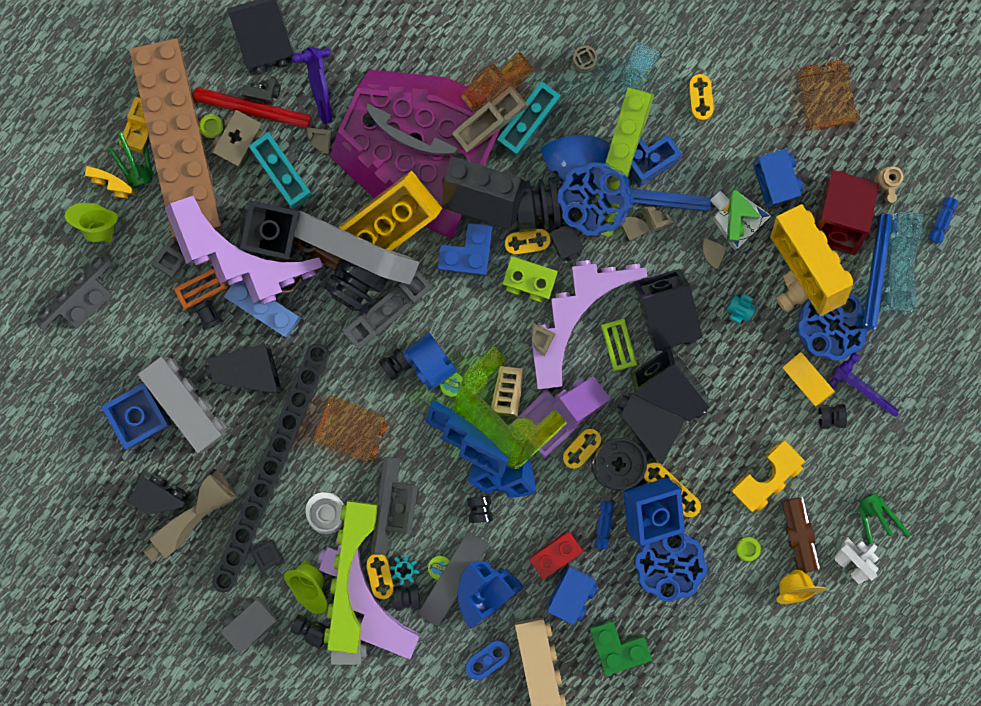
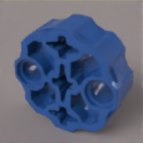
(601, 173)
(830, 348)
(681, 587)

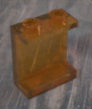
(495, 81)
(827, 96)
(351, 429)

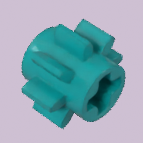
(741, 308)
(410, 565)

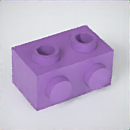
(580, 402)

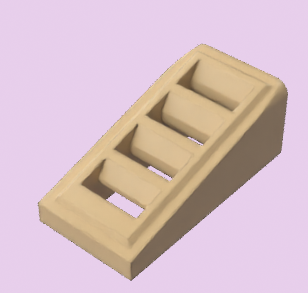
(515, 400)

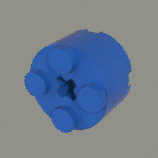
(429, 361)

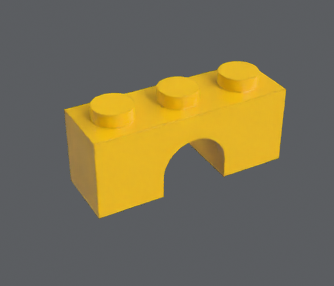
(784, 463)

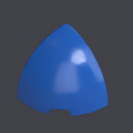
(572, 152)
(514, 482)
(484, 591)

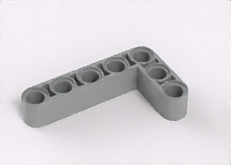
(355, 249)

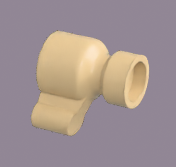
(889, 179)
(794, 295)

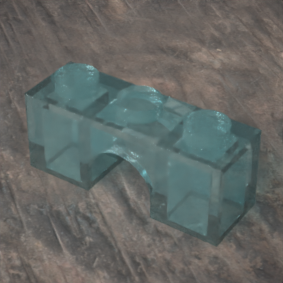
(639, 66)

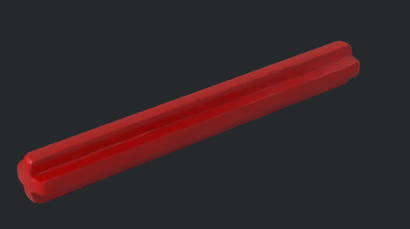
(252, 107)

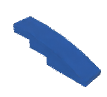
(472, 442)

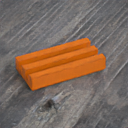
(178, 289)

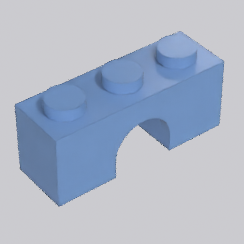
(272, 314)

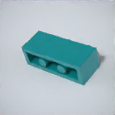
(525, 125)
(280, 170)

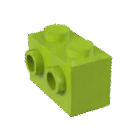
(530, 279)

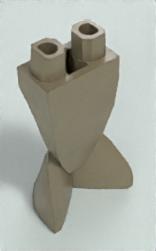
(213, 494)

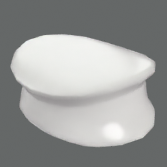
(324, 513)

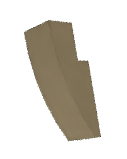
(490, 119)

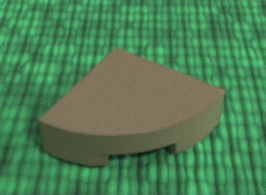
(320, 139)
(656, 219)
(634, 227)
(713, 252)
(541, 338)

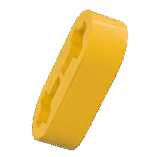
(695, 98)
(527, 248)
(586, 453)
(374, 577)

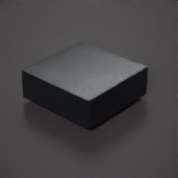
(266, 555)

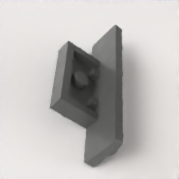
(80, 298)
(395, 506)

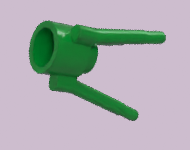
(138, 174)
(874, 506)

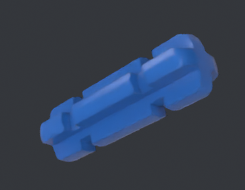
(943, 220)
(604, 525)

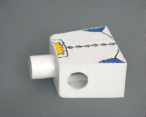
(721, 218)

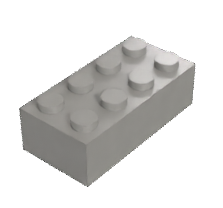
(183, 404)

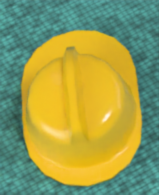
(797, 588)

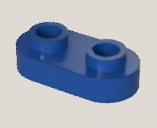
(487, 659)

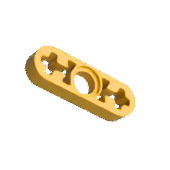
(689, 497)

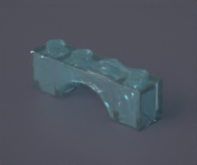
(904, 240)

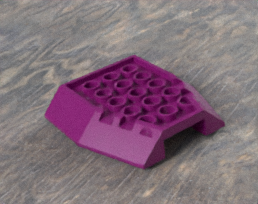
(417, 106)

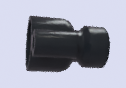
(312, 631)

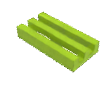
(618, 344)

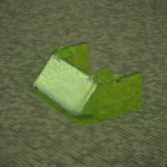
(519, 439)

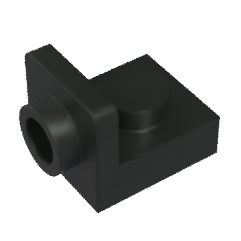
(258, 93)

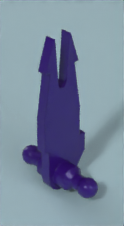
(315, 65)
(843, 372)

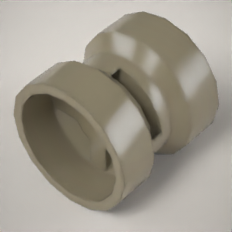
(586, 62)

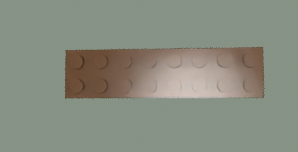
(174, 127)

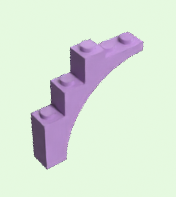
(200, 241)
(568, 309)
(377, 624)

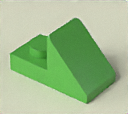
(738, 209)

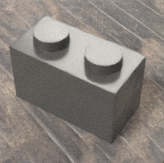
(248, 625)

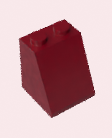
(846, 211)

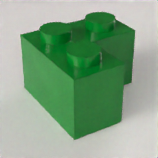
(618, 654)

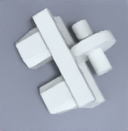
(862, 556)

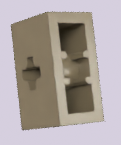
(239, 151)

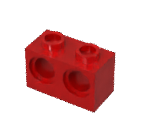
(555, 554)

